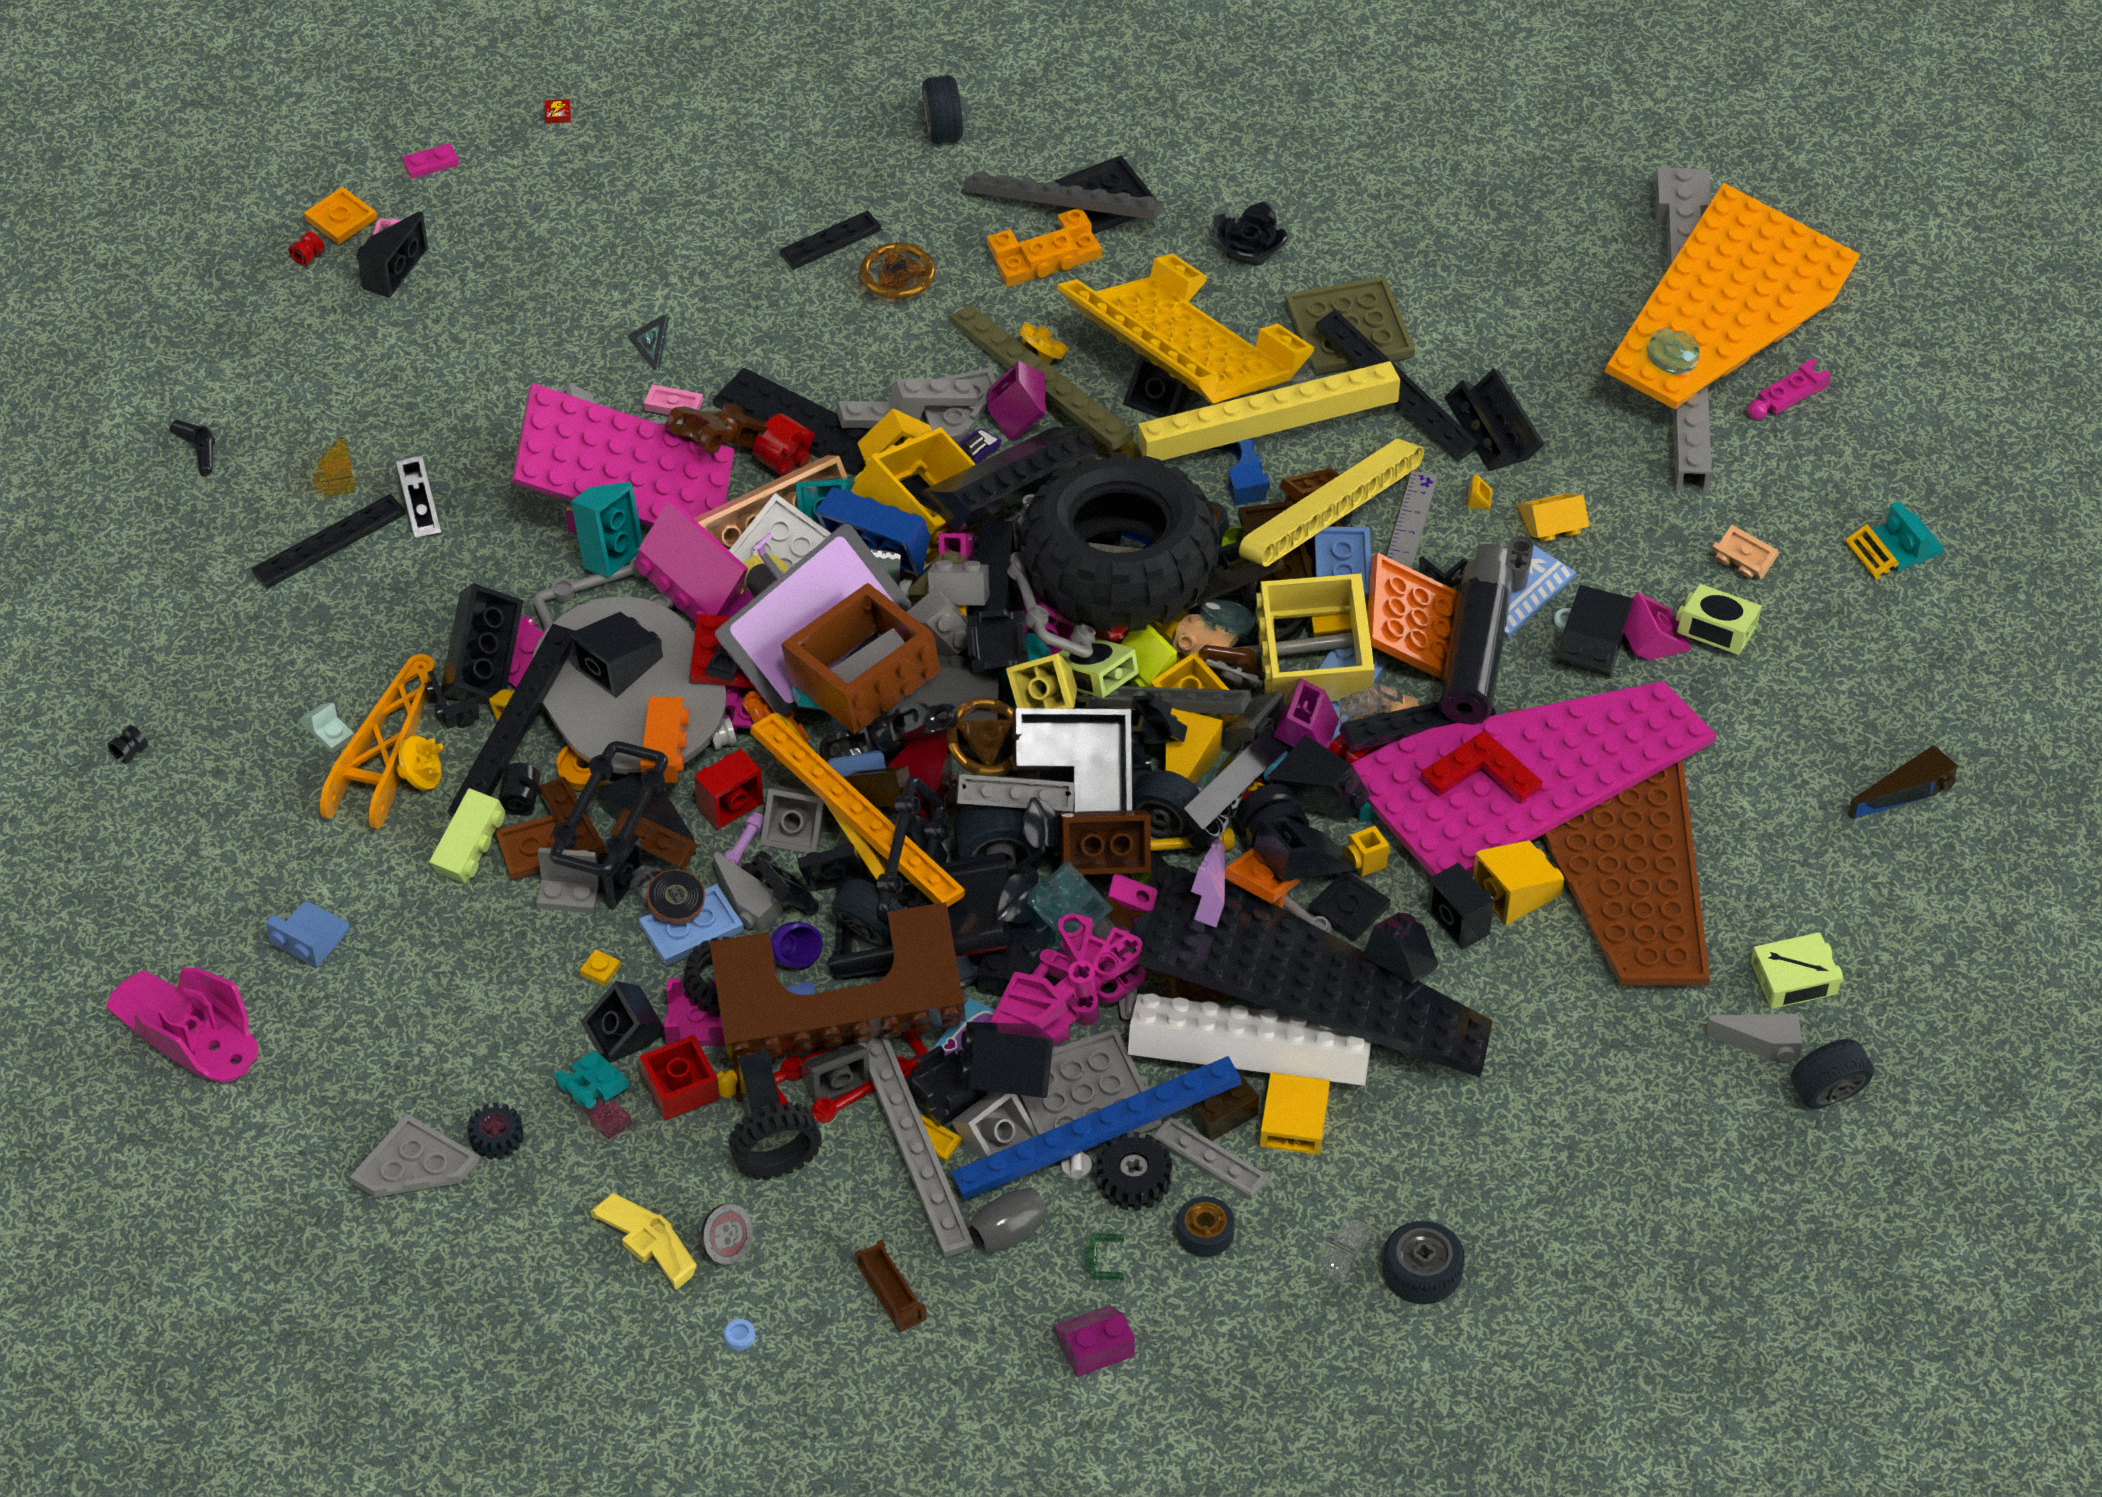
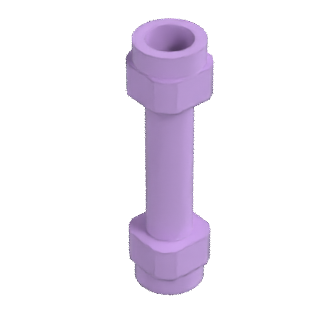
(753, 825)

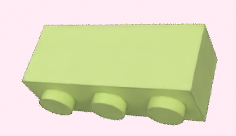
(468, 836)

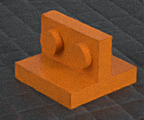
(1258, 878)

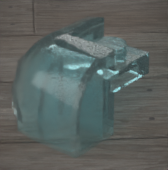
(1066, 894)

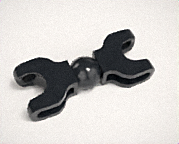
(891, 731)

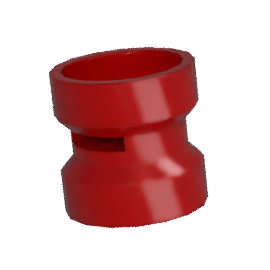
(308, 247)

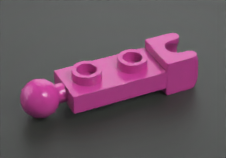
(1789, 391)

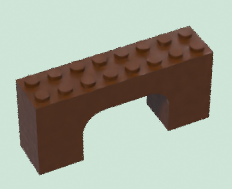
(914, 995)

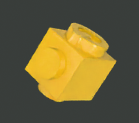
(1368, 851)

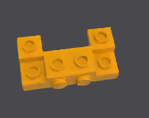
(1047, 252)

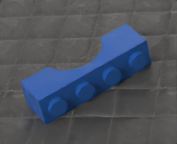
(1246, 478)

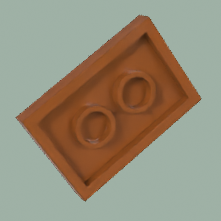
(521, 845)

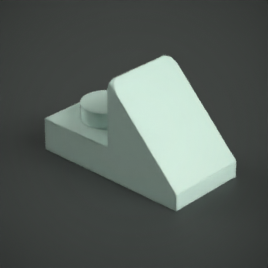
(327, 727)

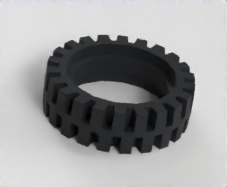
(693, 982)
(770, 1122)

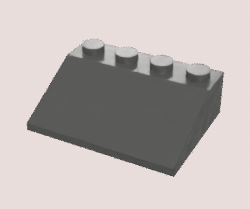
(955, 686)

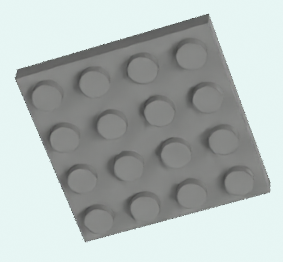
(1084, 1080)

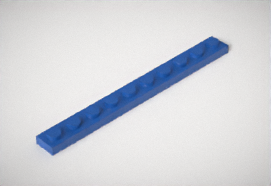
(1096, 1128)

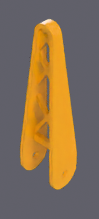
(358, 750)

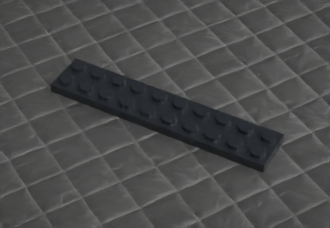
(765, 399)

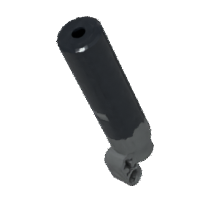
(1480, 627)

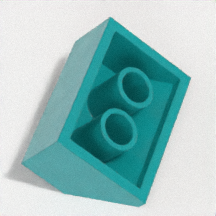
(607, 527)

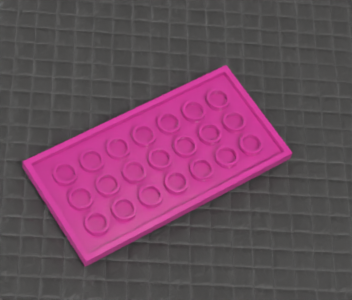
(583, 445)

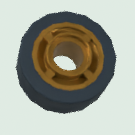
(1207, 1212)

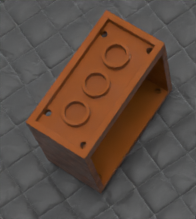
(878, 687)

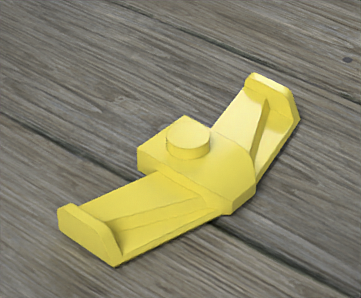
(648, 1237)

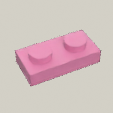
(664, 399)

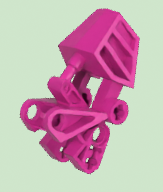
(1083, 969)

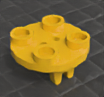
(1041, 340)
(420, 762)

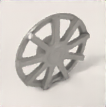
(1235, 675)

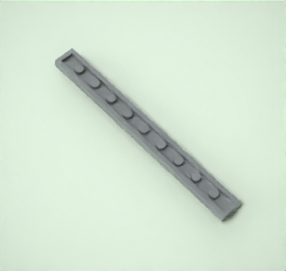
(917, 1148)

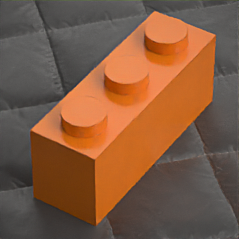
(666, 733)

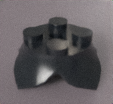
(1251, 236)

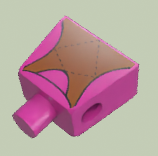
(1129, 901)

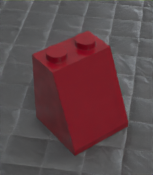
(930, 762)

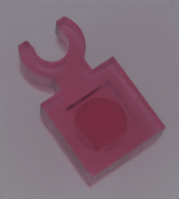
(608, 1118)

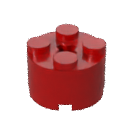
(783, 444)

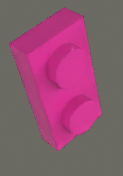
(430, 160)

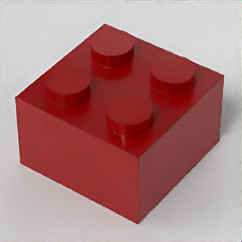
(728, 789)
(679, 1077)

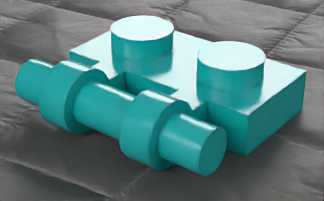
(597, 1074)

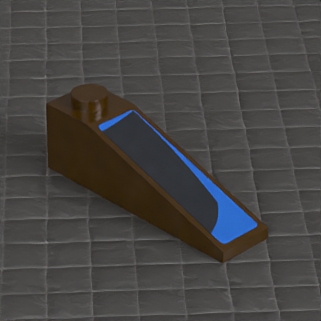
(1911, 782)

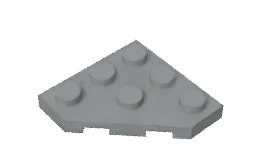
(960, 419)
(413, 1160)

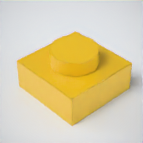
(600, 968)

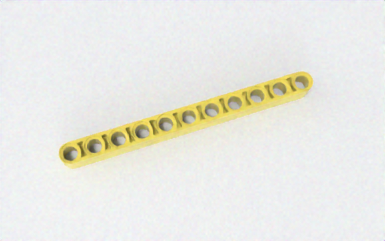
(1330, 502)

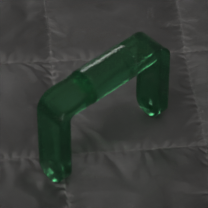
(1092, 1256)

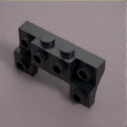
(1149, 718)

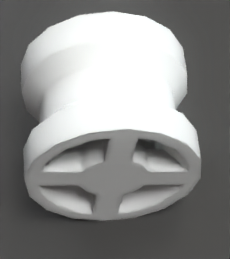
(724, 736)

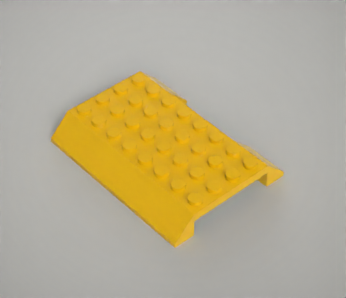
(1184, 341)

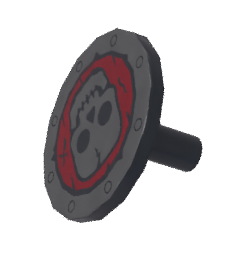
(726, 1233)

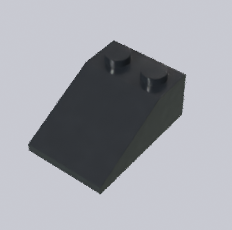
(392, 255)
(1594, 630)

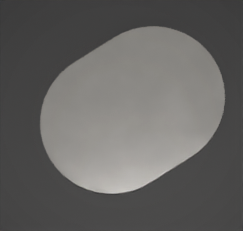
(594, 718)

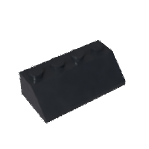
(481, 644)

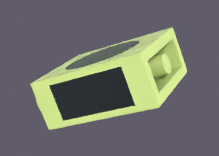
(1718, 619)
(1105, 669)
(1796, 970)

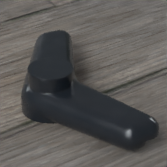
(201, 438)

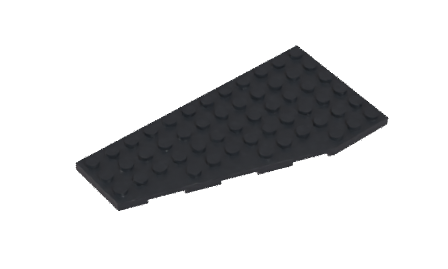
(1307, 973)

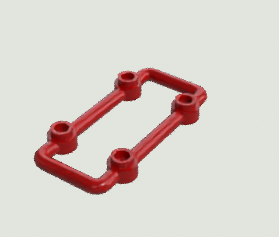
(825, 1108)

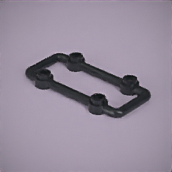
(936, 831)
(617, 846)

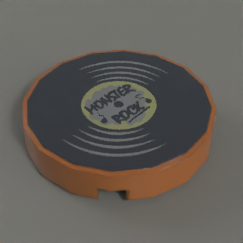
(675, 896)

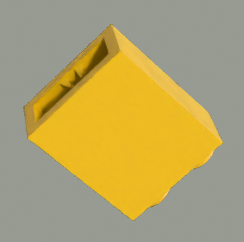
(1295, 1113)

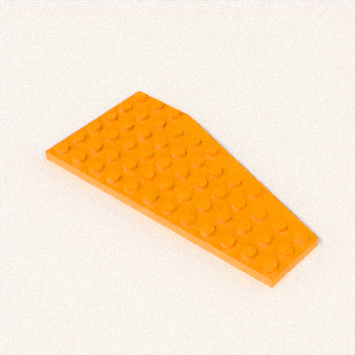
(1734, 290)

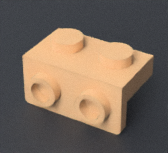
(1745, 552)
(1194, 633)

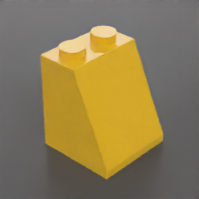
(1517, 879)

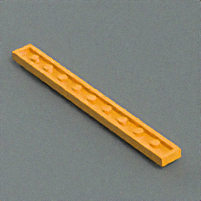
(855, 809)

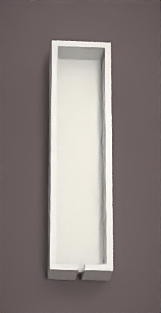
(1250, 1037)

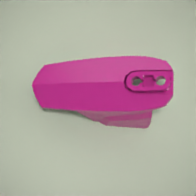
(189, 1021)

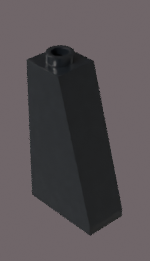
(623, 795)

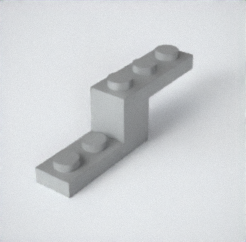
(909, 398)

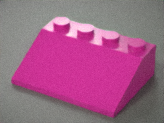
(690, 564)

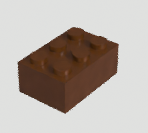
(1106, 841)

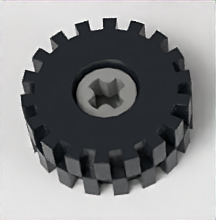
(1141, 1186)

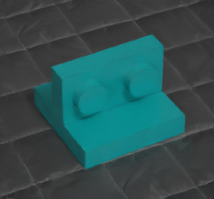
(1907, 537)

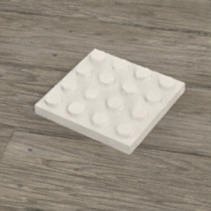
(791, 530)

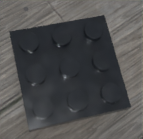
(1114, 177)

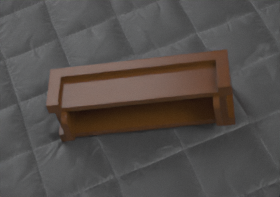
(890, 1287)

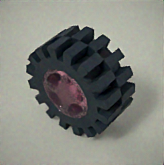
(489, 1123)

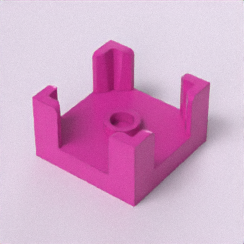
(686, 1019)

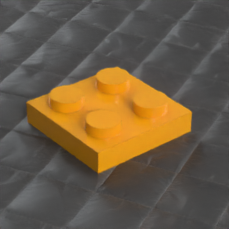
(340, 215)

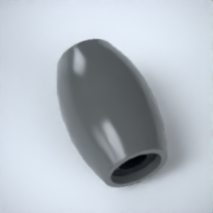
(1008, 1220)

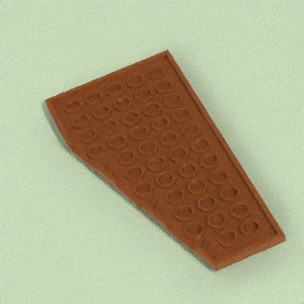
(1638, 881)

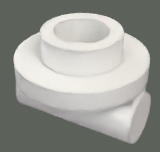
(1076, 1166)

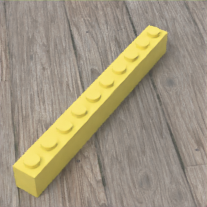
(1269, 412)

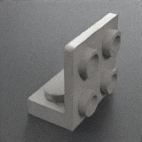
(566, 887)

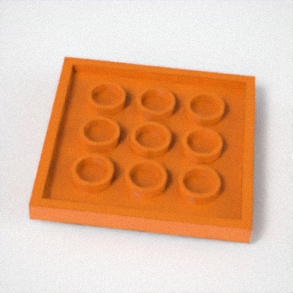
(1410, 615)

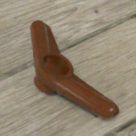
(1240, 657)

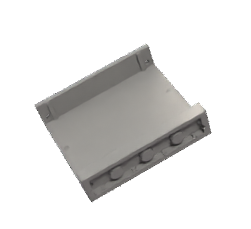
(1009, 791)

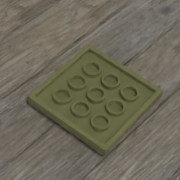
(1365, 305)

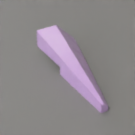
(1211, 885)

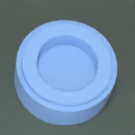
(739, 1334)

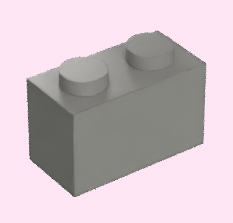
(961, 582)

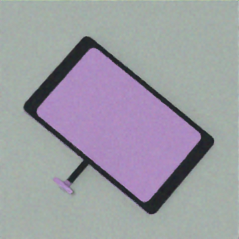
(795, 600)

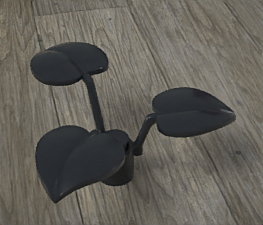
(1039, 830)

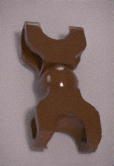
(716, 428)

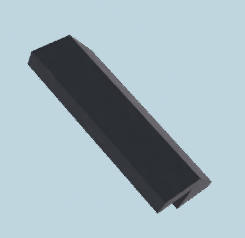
(1494, 420)

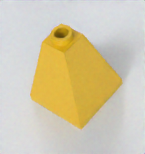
(1200, 748)

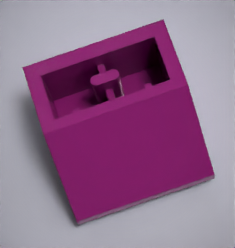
(1018, 399)
(1307, 713)

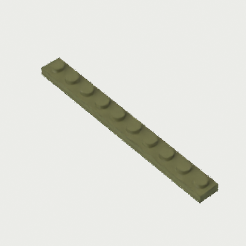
(1058, 388)

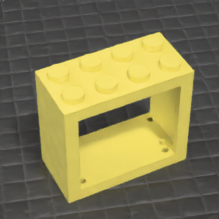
(1314, 598)

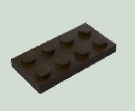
(1295, 561)

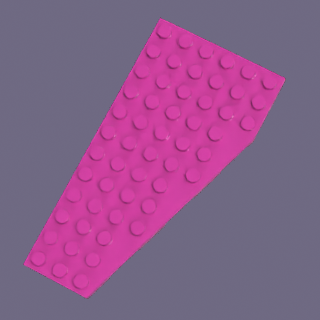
(1576, 746)

